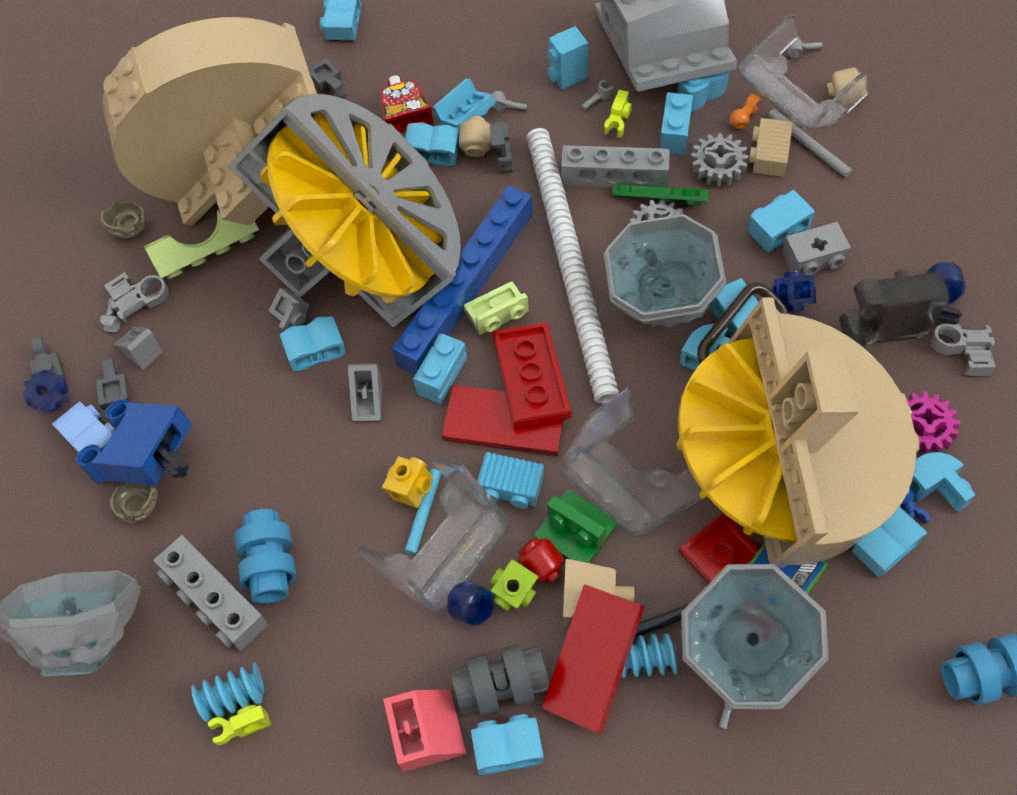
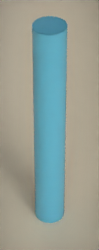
(422, 515)

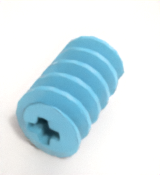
(651, 655)
(228, 693)

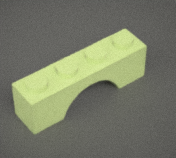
(170, 255)

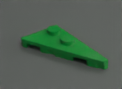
(690, 195)

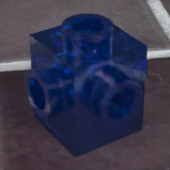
(796, 290)
(56, 391)

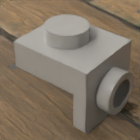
(289, 308)

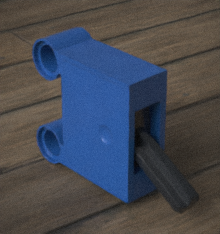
(140, 445)

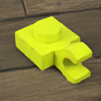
(619, 110)
(246, 722)

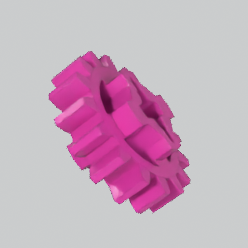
(932, 419)

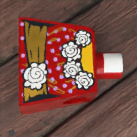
(404, 104)

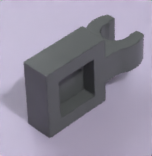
(327, 75)
(44, 359)
(112, 386)

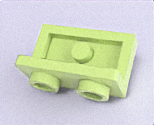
(496, 308)

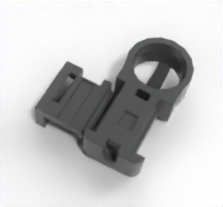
(500, 139)

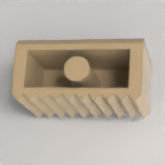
(772, 147)

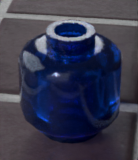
(952, 277)
(470, 603)

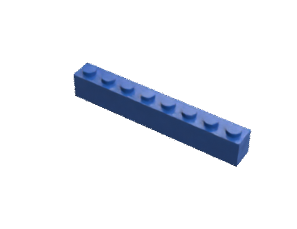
(474, 268)

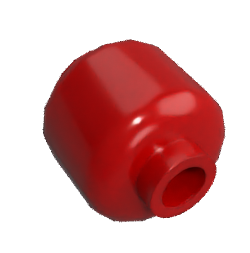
(541, 559)

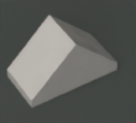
(139, 346)
(365, 392)

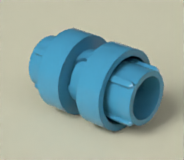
(266, 564)
(982, 671)

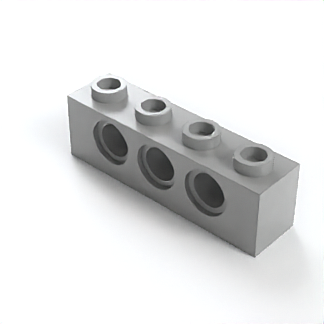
(614, 165)

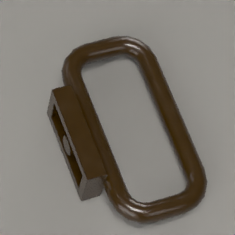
(732, 311)

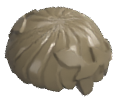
(124, 219)
(133, 501)

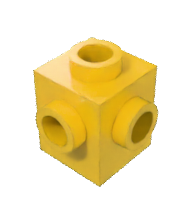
(408, 481)

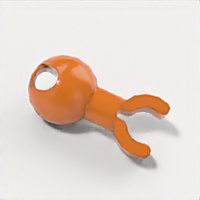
(740, 117)

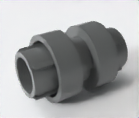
(524, 673)

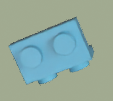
(462, 104)

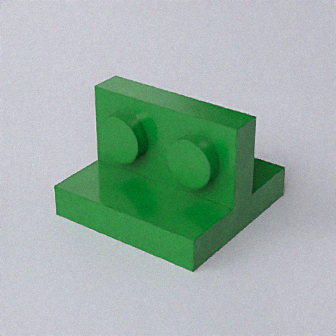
(576, 527)

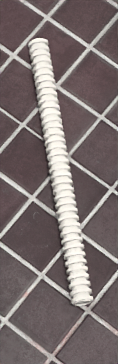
(572, 267)

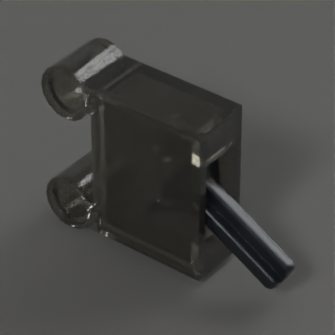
(898, 308)

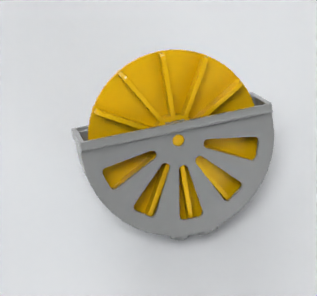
(352, 205)

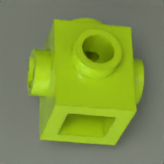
(514, 574)

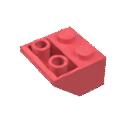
(424, 728)

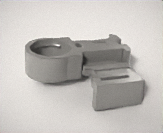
(132, 298)
(974, 342)

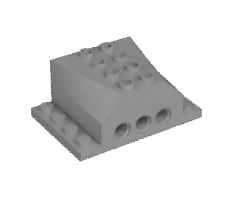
(668, 39)

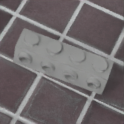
(211, 593)

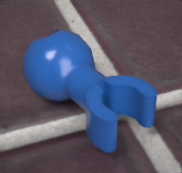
(911, 508)

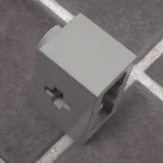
(816, 249)

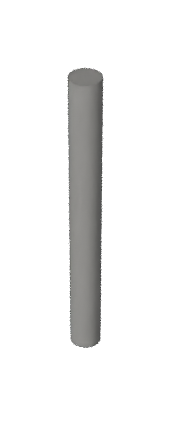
(814, 146)

